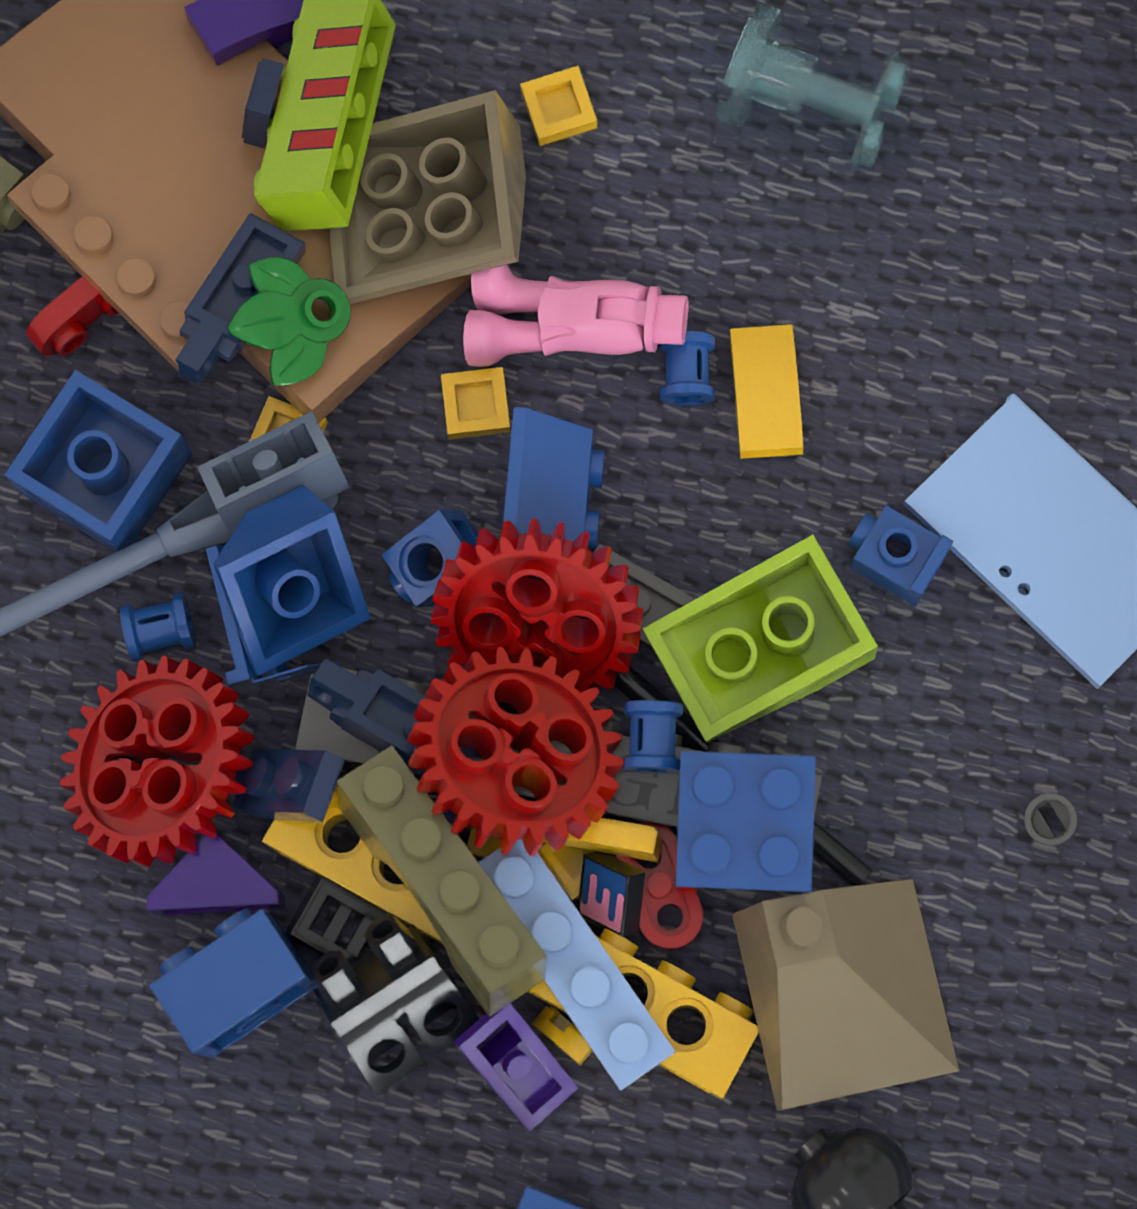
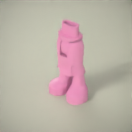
(572, 316)

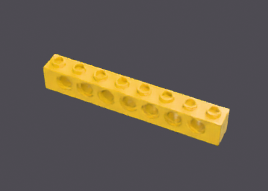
(706, 1064)

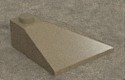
(433, 199)
(844, 992)

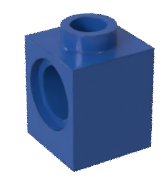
(409, 555)

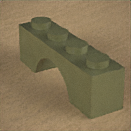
(465, 907)

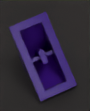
(213, 882)

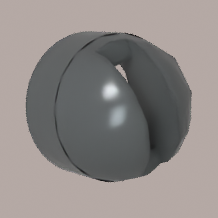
(1038, 825)

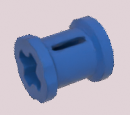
(688, 371)
(157, 627)
(652, 736)

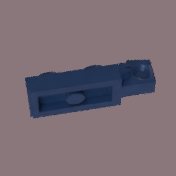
(225, 292)
(371, 707)
(289, 784)

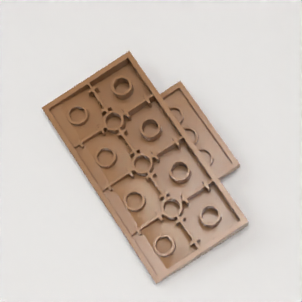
(157, 180)

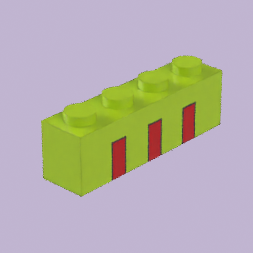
(324, 113)

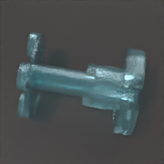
(789, 79)

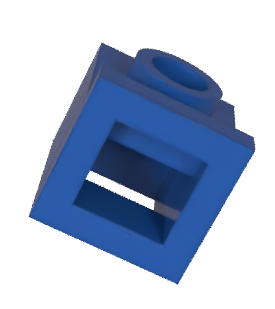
(902, 576)

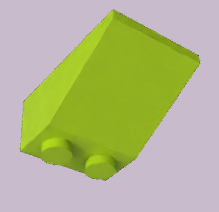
(762, 640)

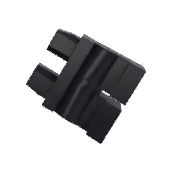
(384, 993)

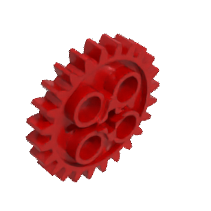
(543, 611)
(158, 714)
(483, 790)

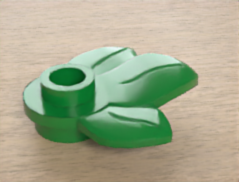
(283, 318)

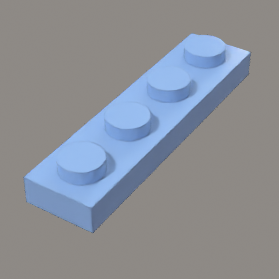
(580, 968)

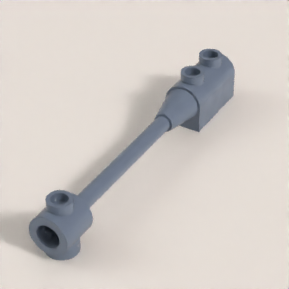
(234, 483)

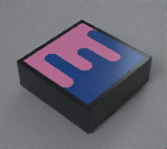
(611, 893)

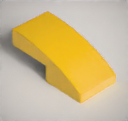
(766, 391)

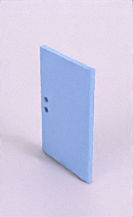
(1055, 524)

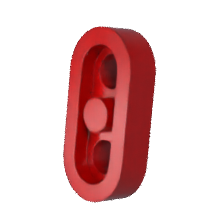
(64, 321)
(661, 891)

